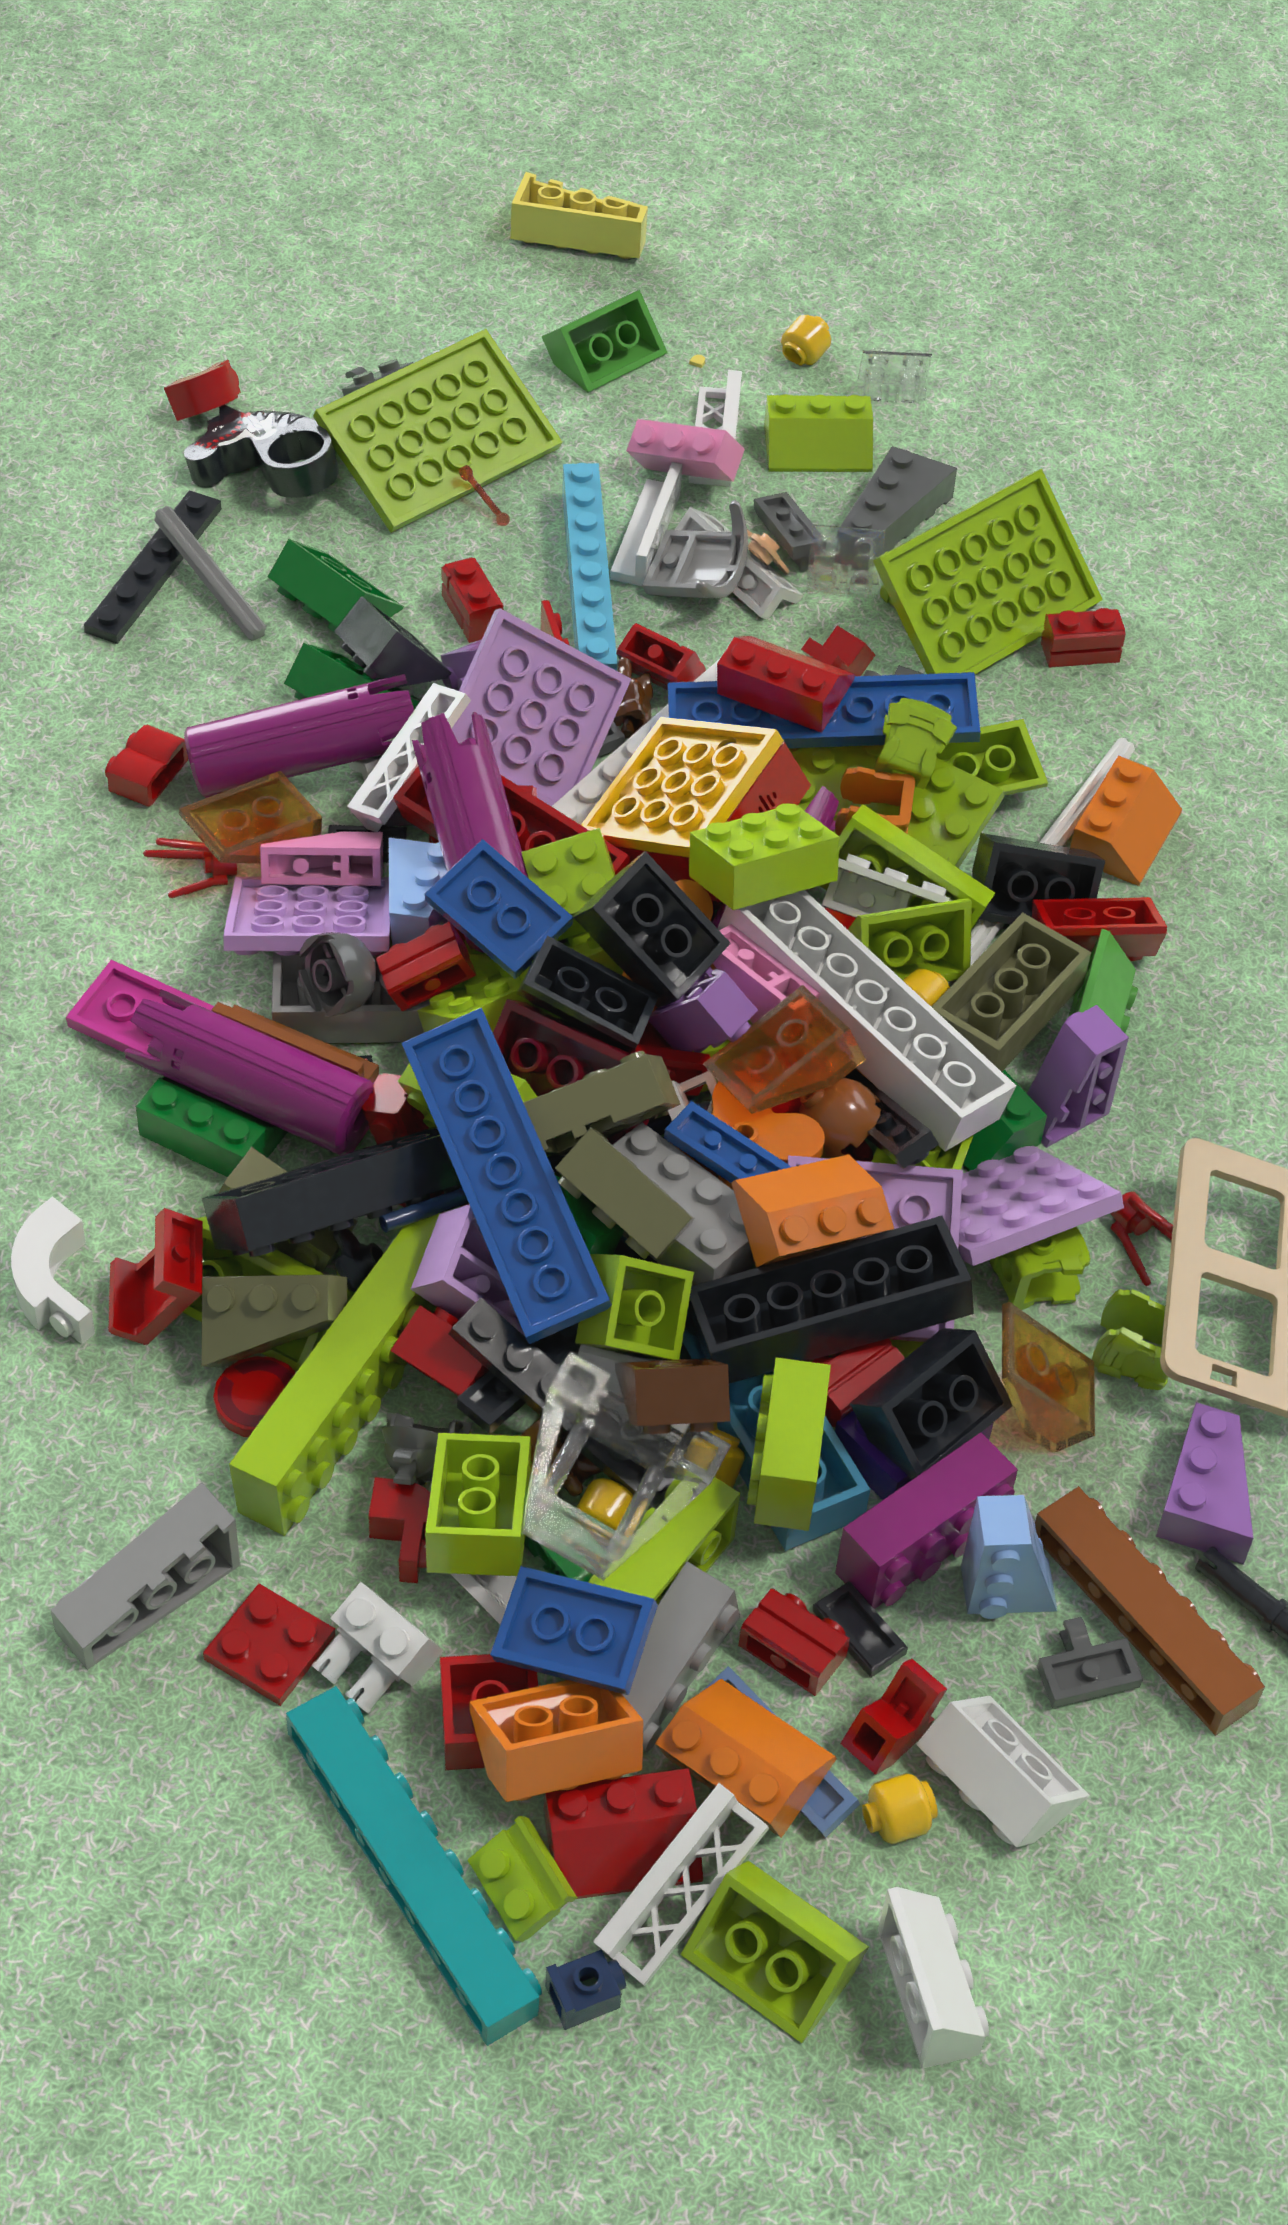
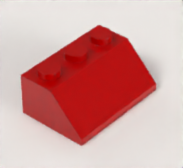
(781, 682)
(1131, 921)
(617, 1829)

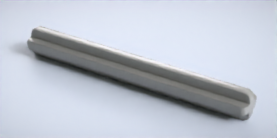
(210, 573)

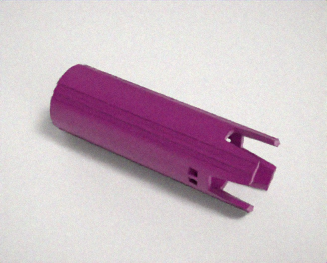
(297, 736)
(465, 793)
(253, 1072)

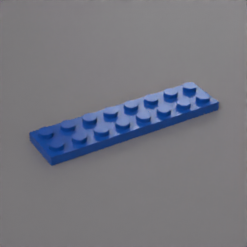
(857, 718)
(506, 1176)

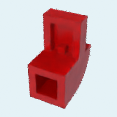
(203, 390)
(841, 651)
(401, 1514)
(896, 1720)

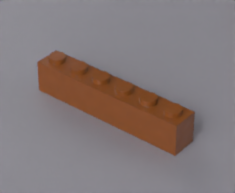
(1148, 1610)

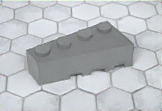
(149, 1577)
(681, 1640)

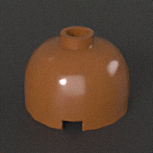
(843, 1112)

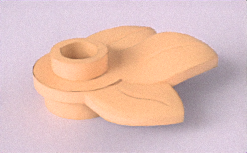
(765, 550)

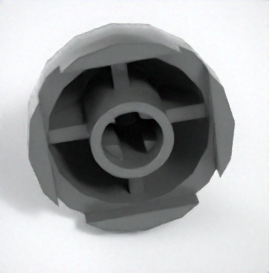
(337, 972)

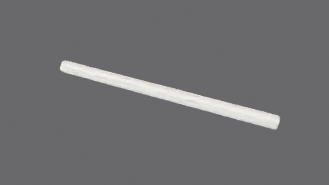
(1057, 834)

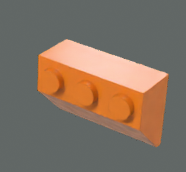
(1127, 820)
(810, 1208)
(556, 1738)
(747, 1751)

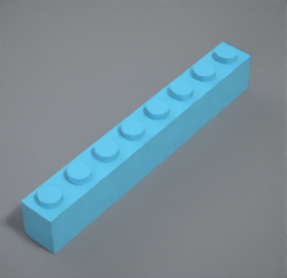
(588, 563)

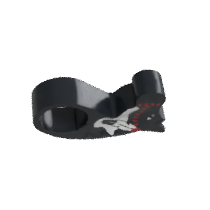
(268, 442)

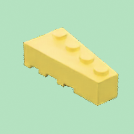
(577, 219)

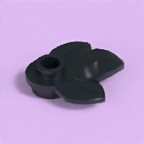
(355, 1258)

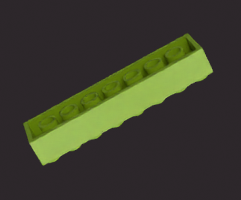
(332, 1391)

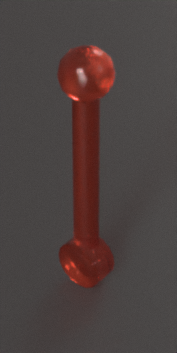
(467, 475)

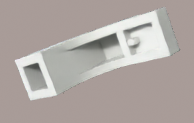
(38, 1250)

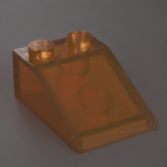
(252, 815)
(787, 1054)
(1046, 1382)

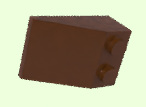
(675, 1393)

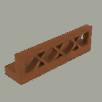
(300, 1041)

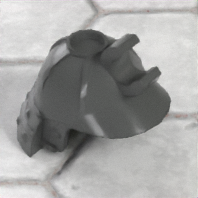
(412, 1447)

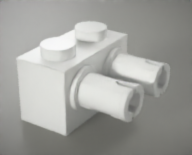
(395, 1644)

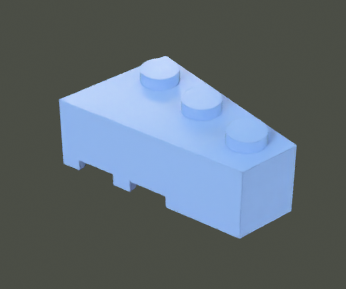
(412, 872)
(1005, 1560)

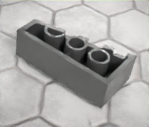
(902, 495)

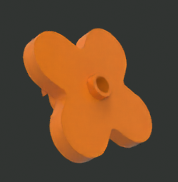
(776, 1132)

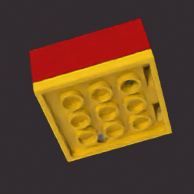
(692, 778)

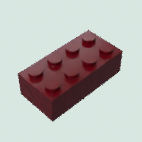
(551, 1050)

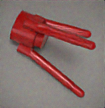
(195, 850)
(1137, 1219)

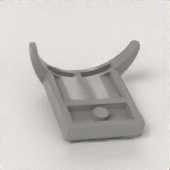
(700, 561)

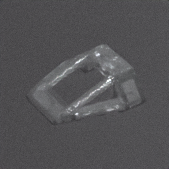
(603, 1416)

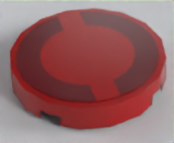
(248, 1392)

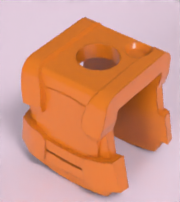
(867, 786)

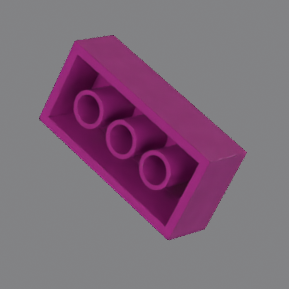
(921, 1522)

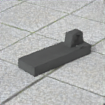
(787, 525)

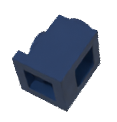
(582, 2003)

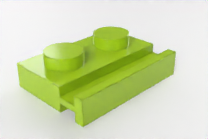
(522, 1879)

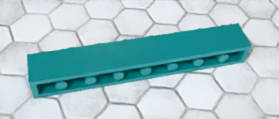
(414, 1866)

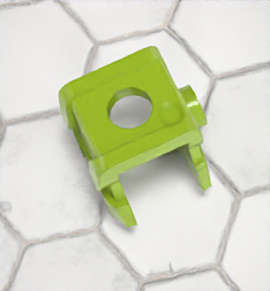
(913, 738)
(1044, 1269)
(1120, 1350)

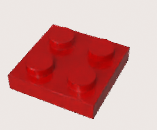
(269, 1644)

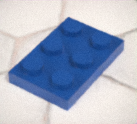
(498, 908)
(574, 1630)

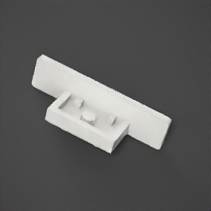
(868, 892)

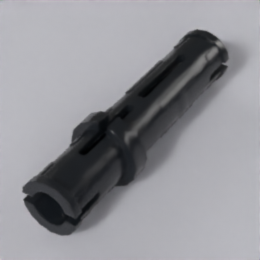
(1246, 1592)

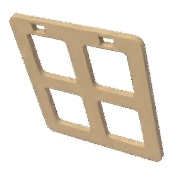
(1195, 1260)

